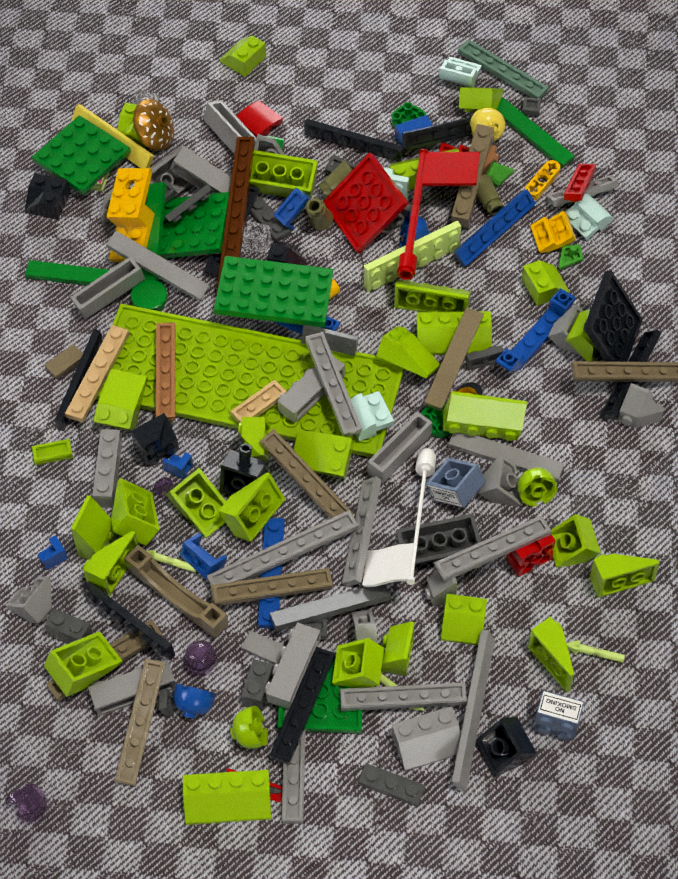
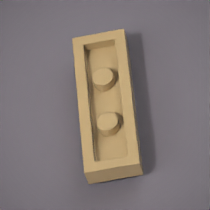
(258, 402)

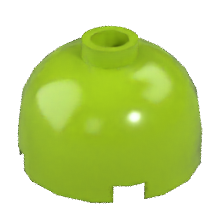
(536, 486)
(249, 729)

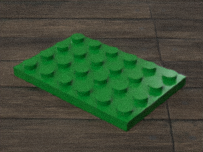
(274, 291)

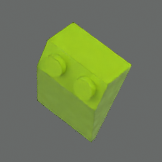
(407, 352)
(121, 400)
(325, 452)
(198, 502)
(252, 507)
(134, 512)
(92, 529)
(108, 564)
(621, 572)
(550, 648)
(81, 663)

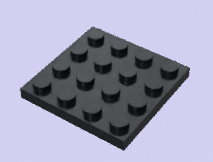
(613, 321)

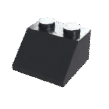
(505, 746)

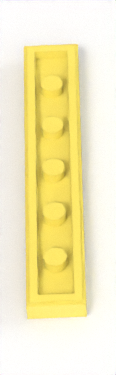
(138, 154)

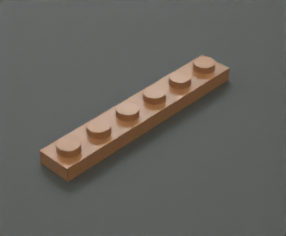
(166, 370)

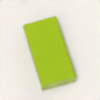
(52, 452)

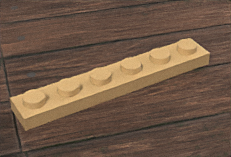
(97, 374)

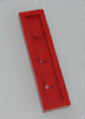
(579, 182)

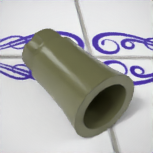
(335, 178)
(488, 196)
(319, 215)

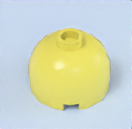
(489, 117)

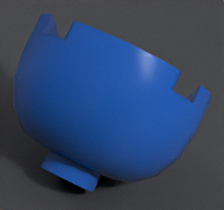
(422, 229)
(193, 700)

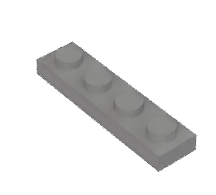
(596, 186)

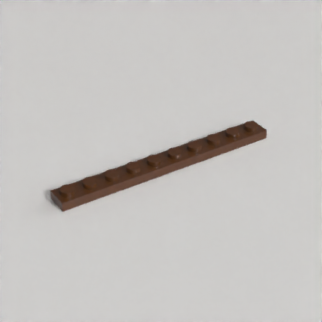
(237, 199)

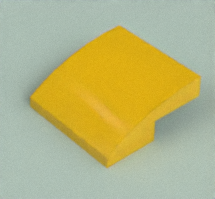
(553, 233)

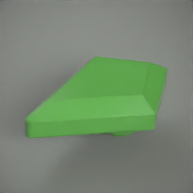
(499, 173)
(570, 255)

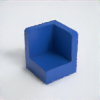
(178, 465)
(53, 555)

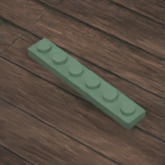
(503, 70)

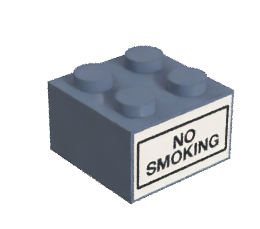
(455, 482)
(558, 715)

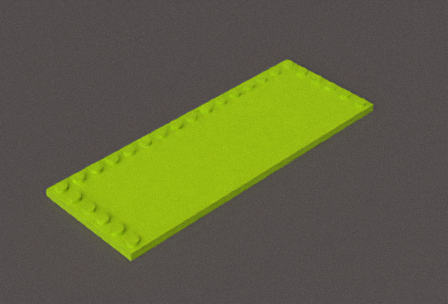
(228, 364)

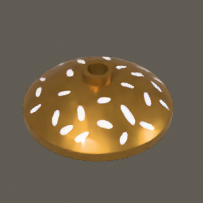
(153, 124)

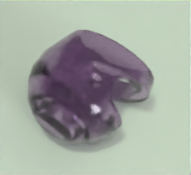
(200, 657)
(31, 802)

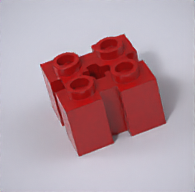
(531, 555)

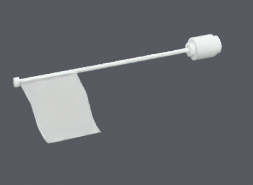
(398, 561)

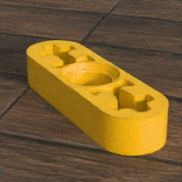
(543, 173)

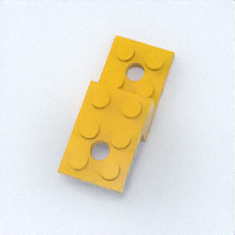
(128, 207)

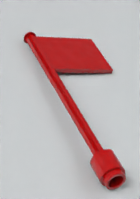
(435, 170)

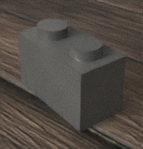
(66, 627)
(255, 684)

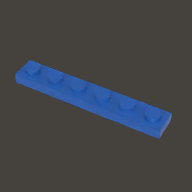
(494, 227)
(272, 535)

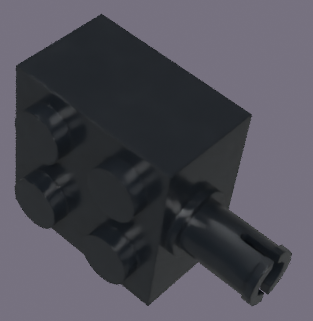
(240, 470)

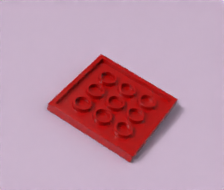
(365, 202)

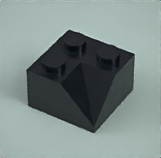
(47, 196)
(154, 440)

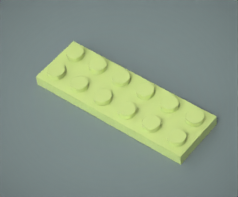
(426, 249)

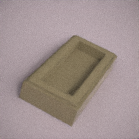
(64, 362)

